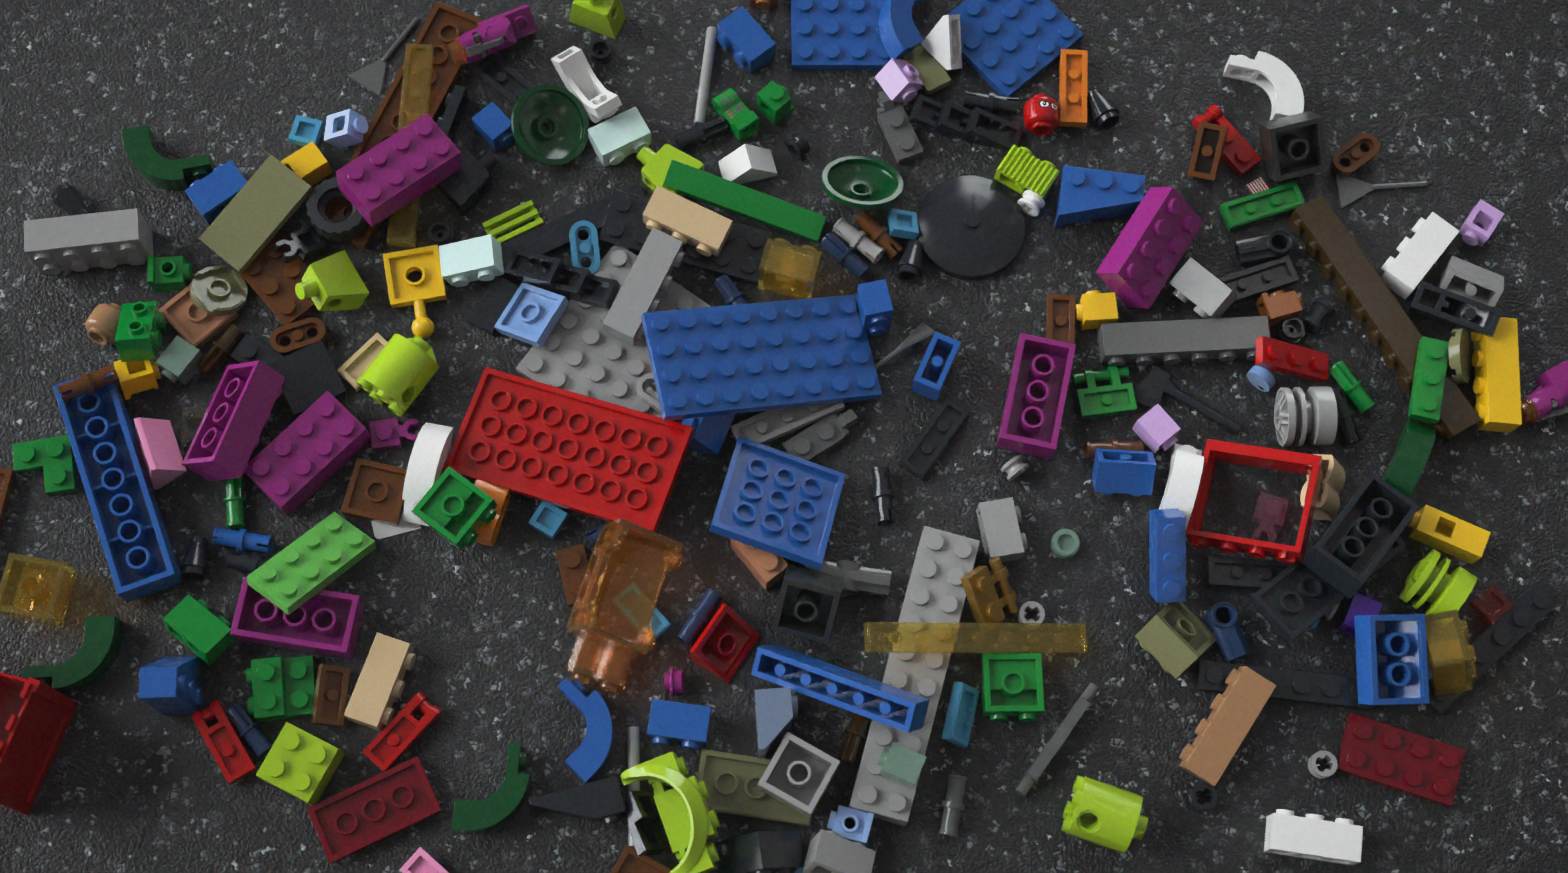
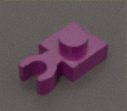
(388, 433)

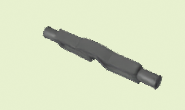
(1057, 740)

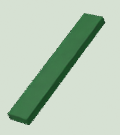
(744, 201)

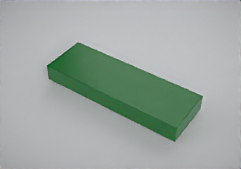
(1261, 206)

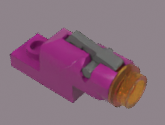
(492, 35)
(1549, 398)

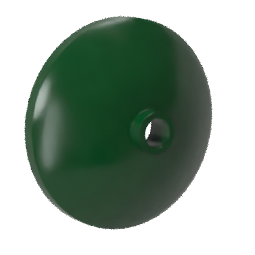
(564, 121)
(862, 182)

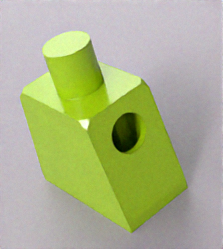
(599, 16)
(658, 163)
(333, 284)

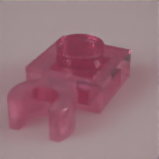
(1270, 513)

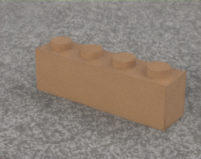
(1227, 725)

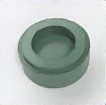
(1065, 543)

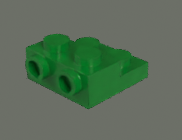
(456, 509)
(1012, 686)
(281, 687)

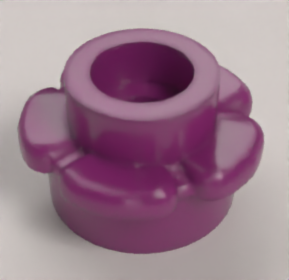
(674, 681)

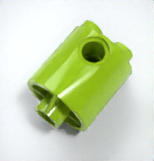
(399, 372)
(1104, 814)

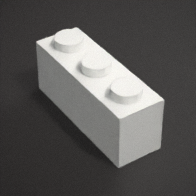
(1417, 254)
(1313, 837)

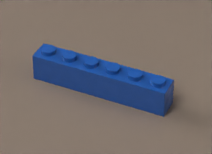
(840, 687)

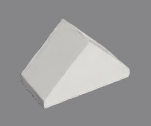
(945, 42)
(748, 164)

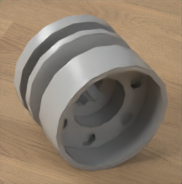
(1305, 416)

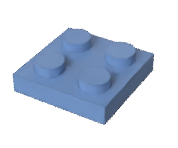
(531, 314)

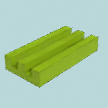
(509, 215)

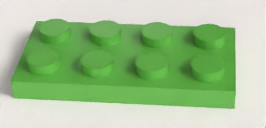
(311, 563)

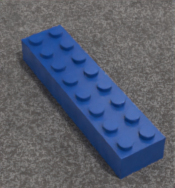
(119, 492)

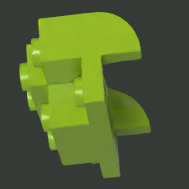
(682, 811)

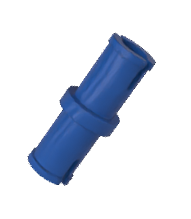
(243, 540)

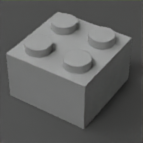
(798, 775)

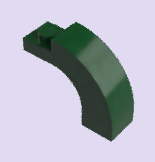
(158, 170)
(1410, 455)
(90, 663)
(503, 805)

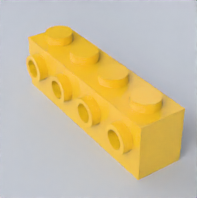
(1497, 378)

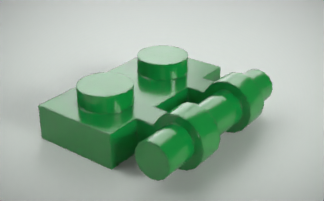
(1104, 400)

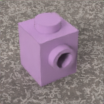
(899, 80)
(1157, 429)

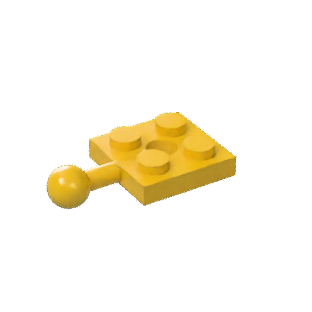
(427, 289)

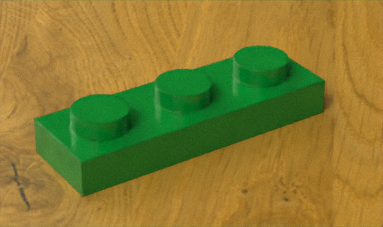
(1429, 380)

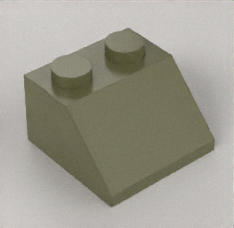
(1175, 638)

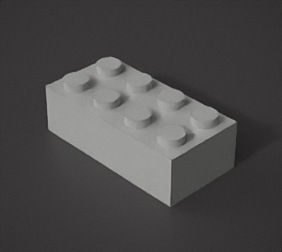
(88, 241)

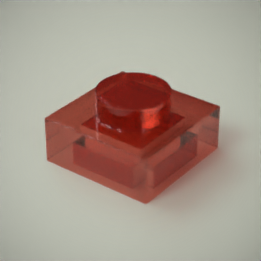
(1491, 604)

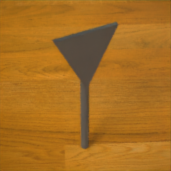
(373, 74)
(1352, 189)
(920, 333)

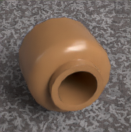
(103, 323)

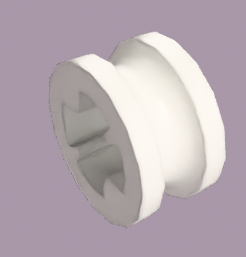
(1031, 203)

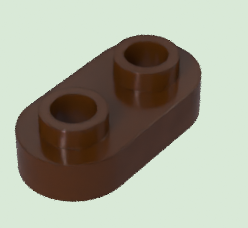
(1353, 156)
(298, 333)

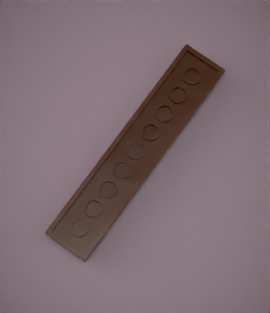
(439, 30)

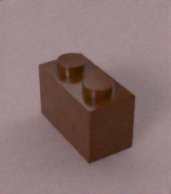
(1208, 151)

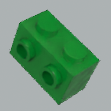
(139, 331)
(199, 629)

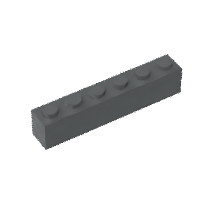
(1180, 340)

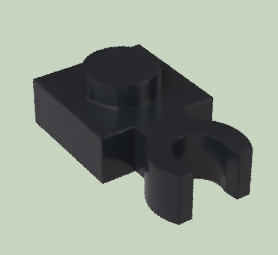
(303, 242)

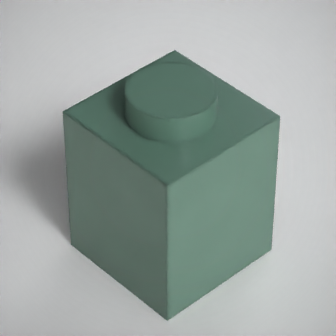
(179, 361)
(901, 764)

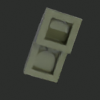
(929, 69)

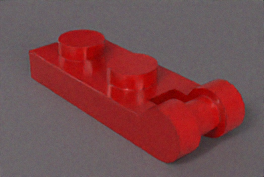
(1237, 151)
(401, 732)
(224, 743)

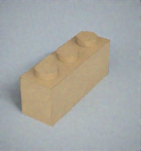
(687, 221)
(380, 682)

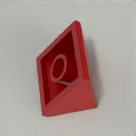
(724, 644)

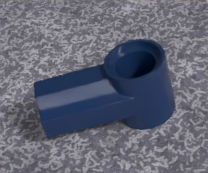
(1227, 635)

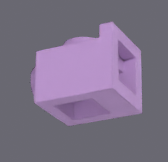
(1480, 223)

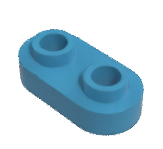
(584, 248)

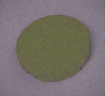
(218, 291)
(1460, 355)

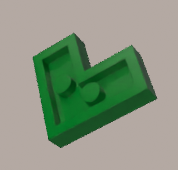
(51, 455)

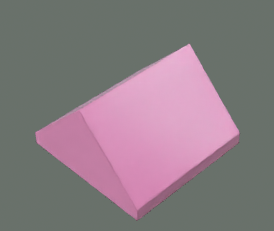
(159, 450)

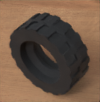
(324, 226)

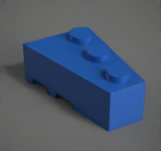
(1096, 194)
(172, 684)

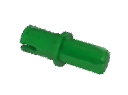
(1351, 386)
(235, 503)

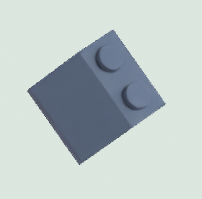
(774, 716)

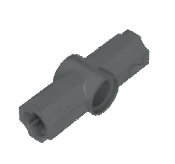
(858, 578)

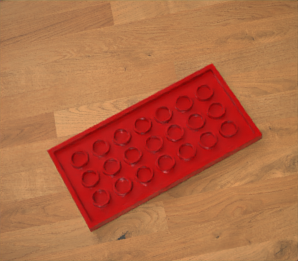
(570, 449)

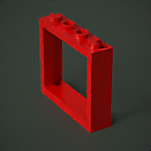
(1263, 458)

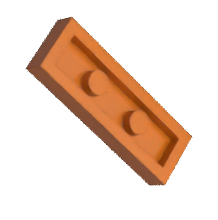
(1073, 88)

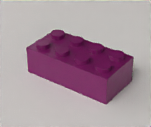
(399, 169)
(1149, 247)
(1036, 396)
(234, 421)
(307, 453)
(322, 625)

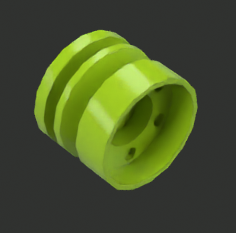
(1436, 586)

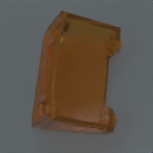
(623, 586)

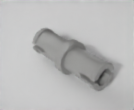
(858, 240)

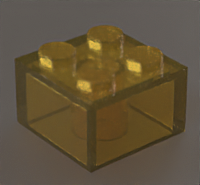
(789, 269)
(36, 589)
(1449, 653)

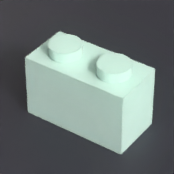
(619, 137)
(471, 260)

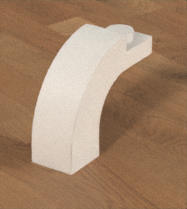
(1273, 77)
(584, 84)
(425, 466)
(1183, 479)

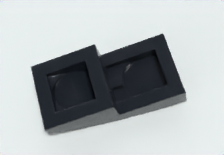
(642, 815)

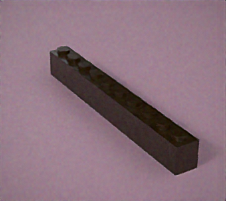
(1374, 307)

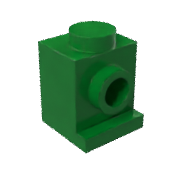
(777, 99)
(170, 281)

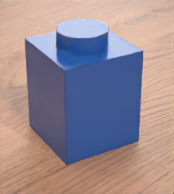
(493, 126)

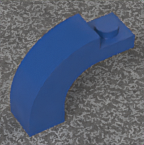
(898, 29)
(597, 745)

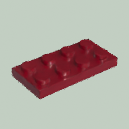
(1400, 760)
(374, 810)

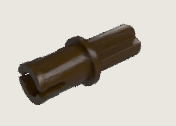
(221, 349)
(854, 736)

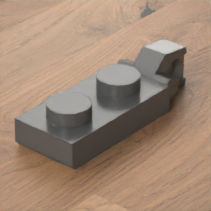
(897, 129)
(821, 436)

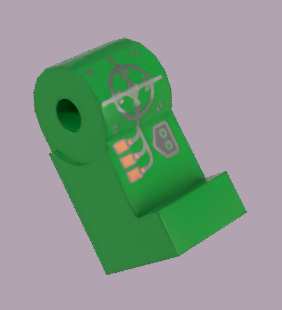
(736, 114)

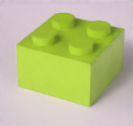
(300, 764)

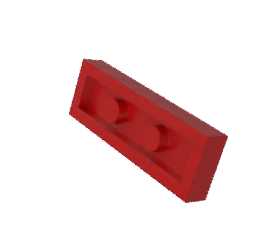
(1291, 359)

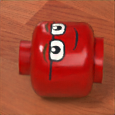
(1041, 115)

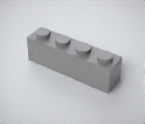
(643, 286)

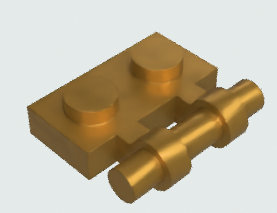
(983, 596)

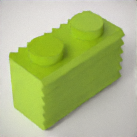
(1025, 172)

